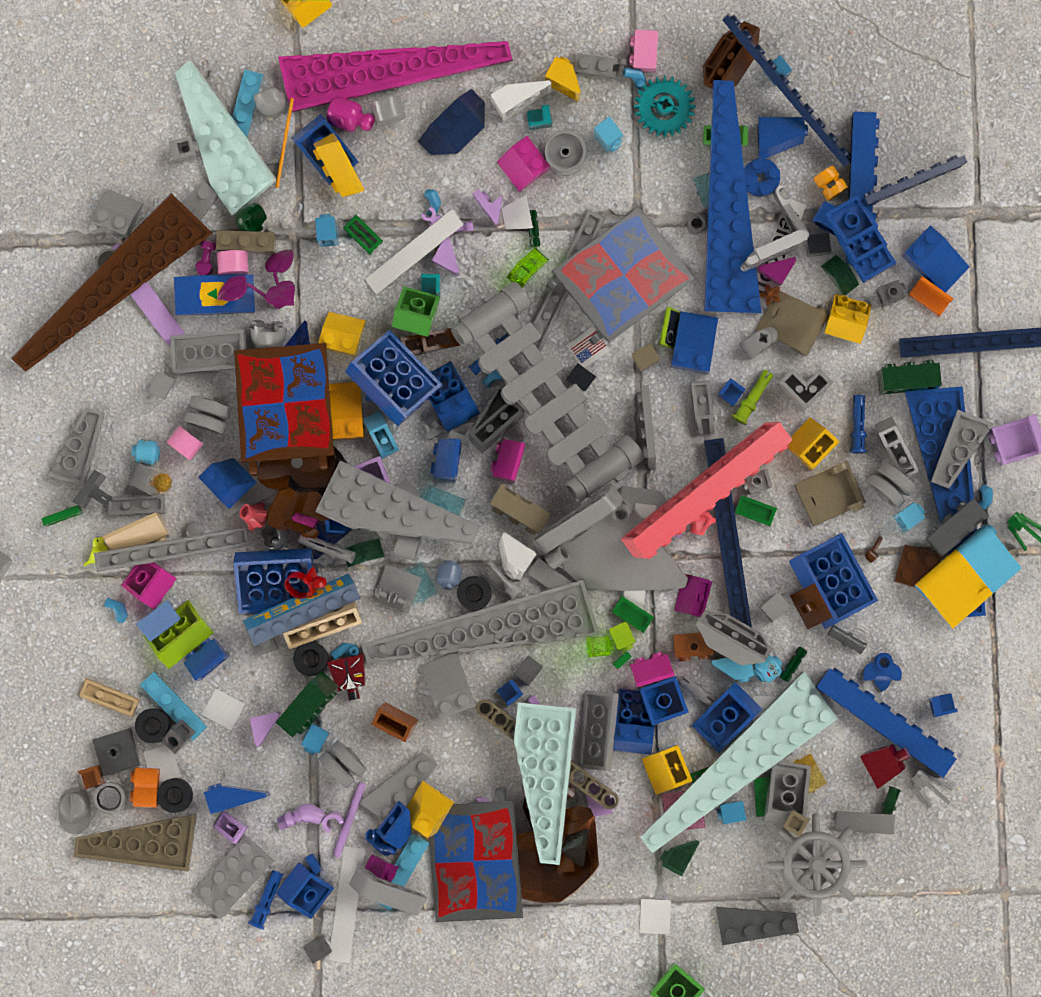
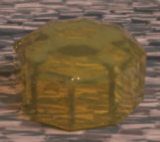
(162, 482)

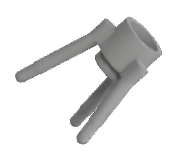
(511, 587)
(921, 778)

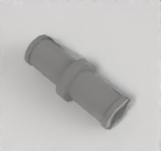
(697, 690)

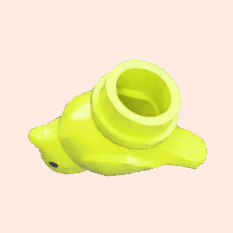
(98, 546)

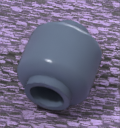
(449, 575)

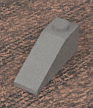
(896, 447)

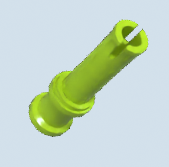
(748, 404)

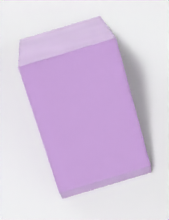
(445, 257)
(262, 726)
(230, 827)

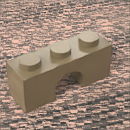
(256, 242)

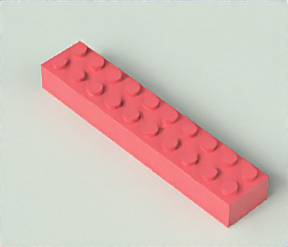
(706, 490)

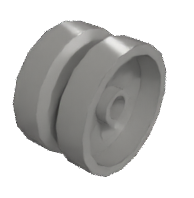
(559, 143)
(207, 414)
(890, 485)
(340, 766)

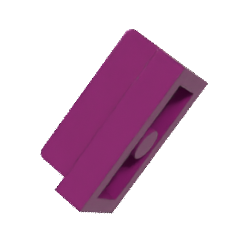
(694, 596)

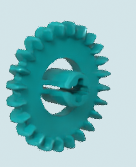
(682, 112)

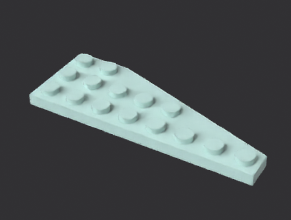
(228, 156)
(544, 756)

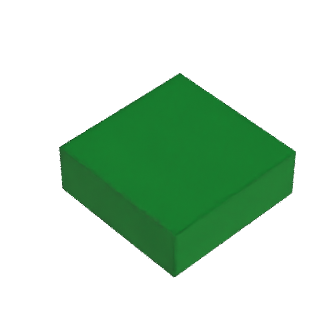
(621, 660)

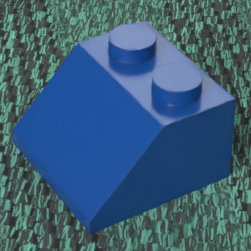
(227, 481)
(205, 659)
(664, 700)
(304, 890)

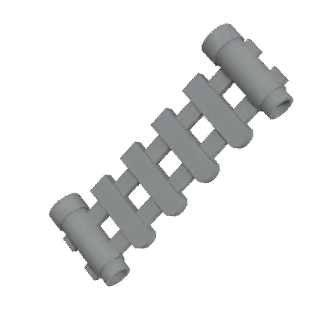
(499, 310)

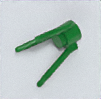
(1018, 522)

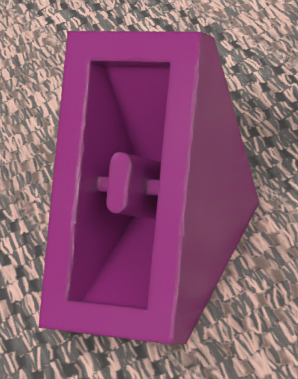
(777, 270)

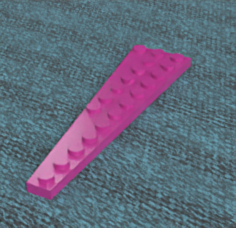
(321, 78)

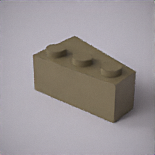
(519, 510)

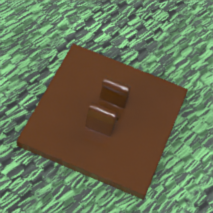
(811, 606)

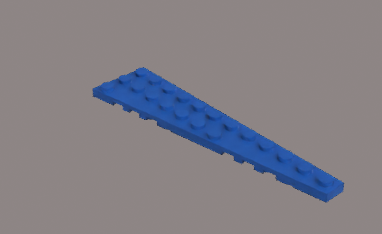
(728, 213)

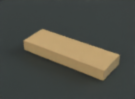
(109, 697)

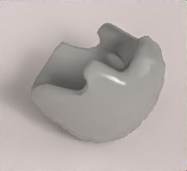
(270, 101)

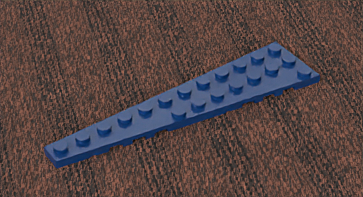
(932, 418)

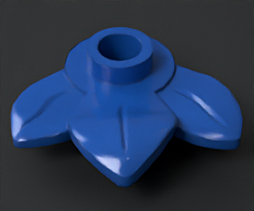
(882, 674)

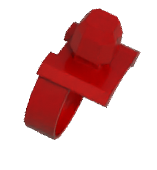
(314, 582)

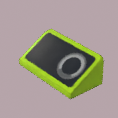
(669, 328)

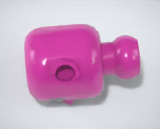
(348, 115)

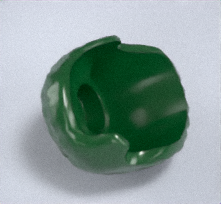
(251, 217)

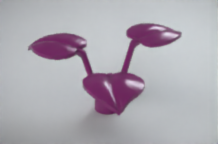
(278, 295)

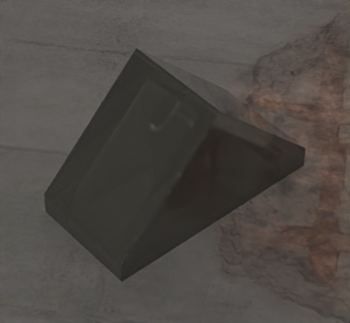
(576, 846)

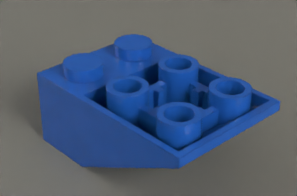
(452, 400)
(633, 726)

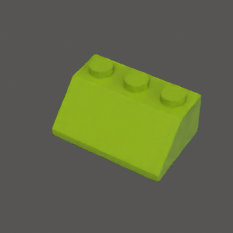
(182, 636)

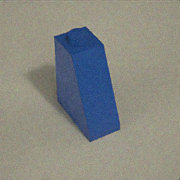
(779, 134)

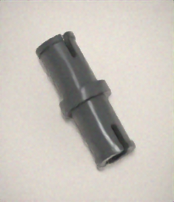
(847, 639)

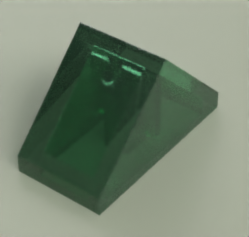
(840, 274)
(366, 552)

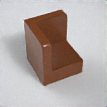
(92, 776)

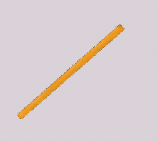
(284, 143)

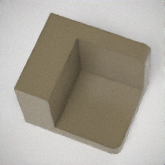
(645, 357)
(796, 823)

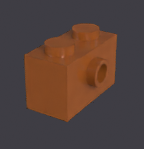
(689, 646)
(394, 722)

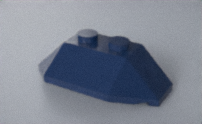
(455, 126)

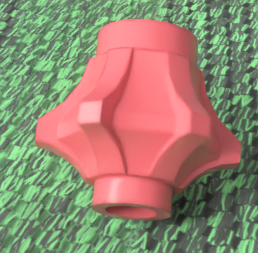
(254, 515)
(702, 524)

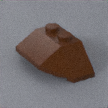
(729, 58)

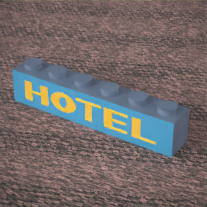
(300, 611)

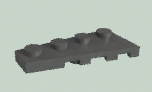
(745, 925)

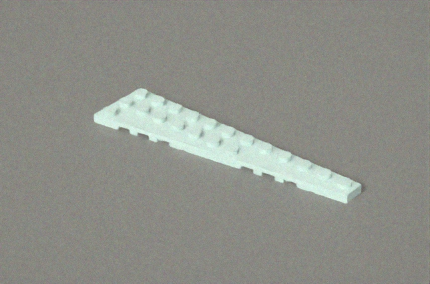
(775, 734)

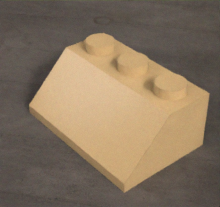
(143, 531)

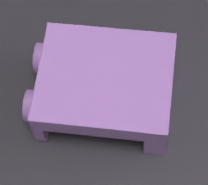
(1016, 440)

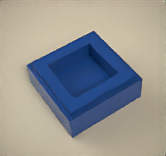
(313, 863)

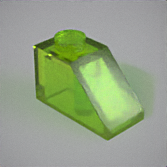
(528, 267)

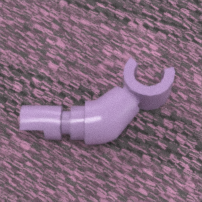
(309, 813)

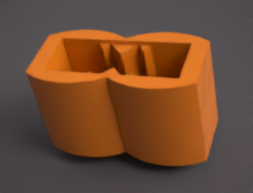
(145, 787)

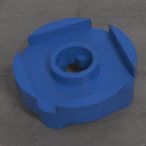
(771, 173)

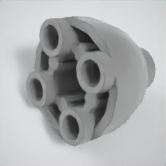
(267, 335)

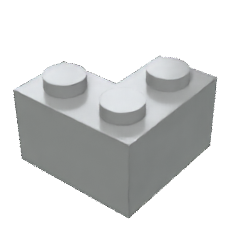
(804, 392)

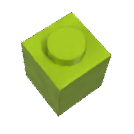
(622, 636)

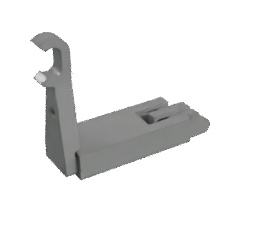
(782, 245)

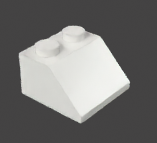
(514, 556)

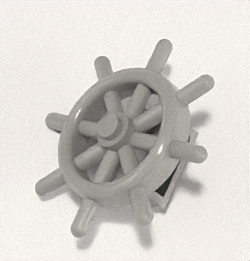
(816, 866)

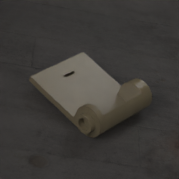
(795, 322)
(832, 492)

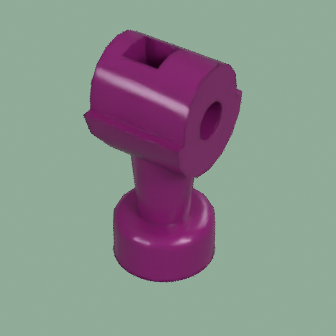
(204, 266)

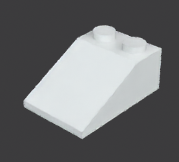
(515, 97)

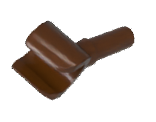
(871, 555)

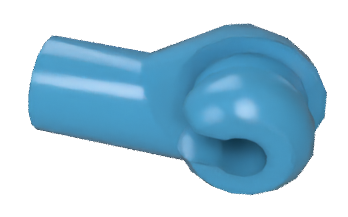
(490, 379)
(119, 609)

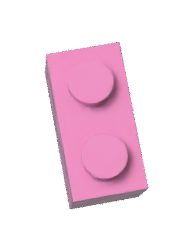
(644, 50)

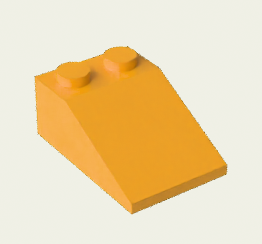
(346, 411)

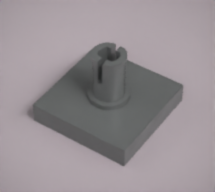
(91, 490)
(116, 752)

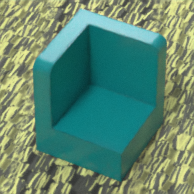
(539, 118)
(431, 283)

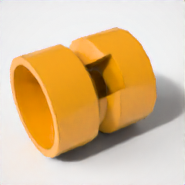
(827, 177)

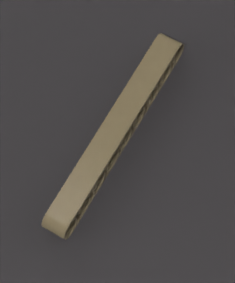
(588, 778)

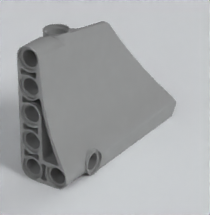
(591, 548)

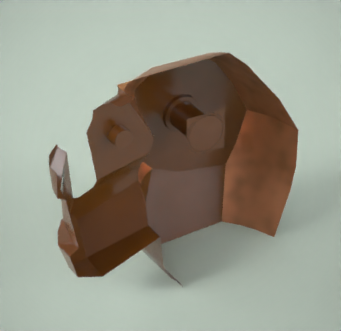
(550, 881)

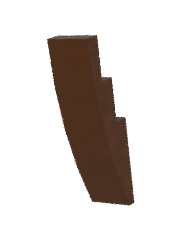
(436, 341)

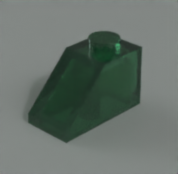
(679, 856)

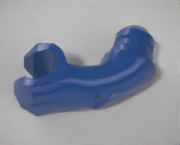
(376, 841)

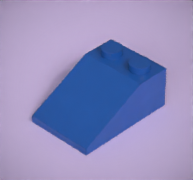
(313, 132)
(936, 259)
(694, 342)
(447, 459)
(727, 717)
(226, 797)

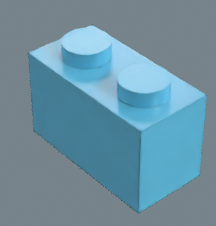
(608, 135)

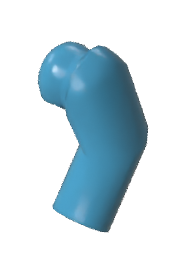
(637, 76)
(434, 200)
(987, 496)
(344, 649)

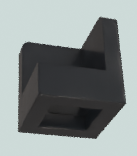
(819, 245)
(581, 377)

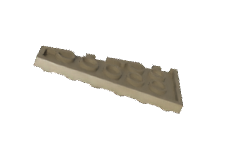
(152, 844)

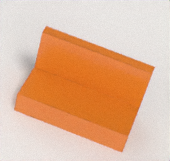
(930, 296)

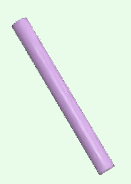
(349, 819)

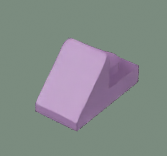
(492, 210)

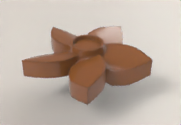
(770, 294)

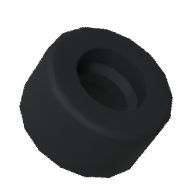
(465, 585)
(299, 655)
(140, 725)
(166, 804)

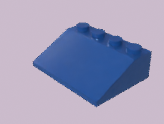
(393, 378)
(262, 577)
(836, 577)

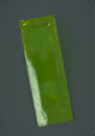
(599, 646)

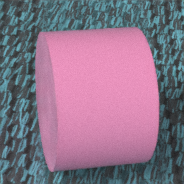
(232, 262)
(184, 443)

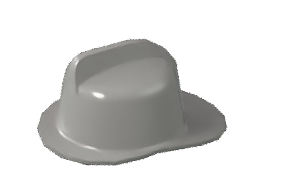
(74, 810)

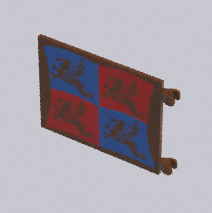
(284, 404)

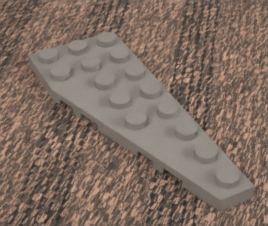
(373, 504)

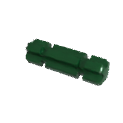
(534, 232)
(793, 664)

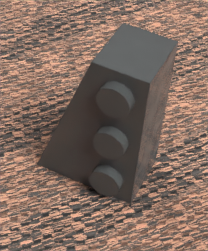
(495, 421)
(956, 526)

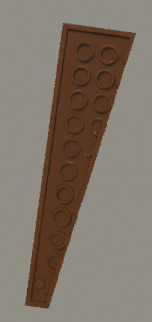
(143, 254)

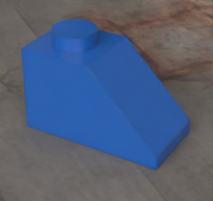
(396, 826)

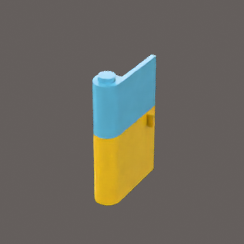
(968, 575)

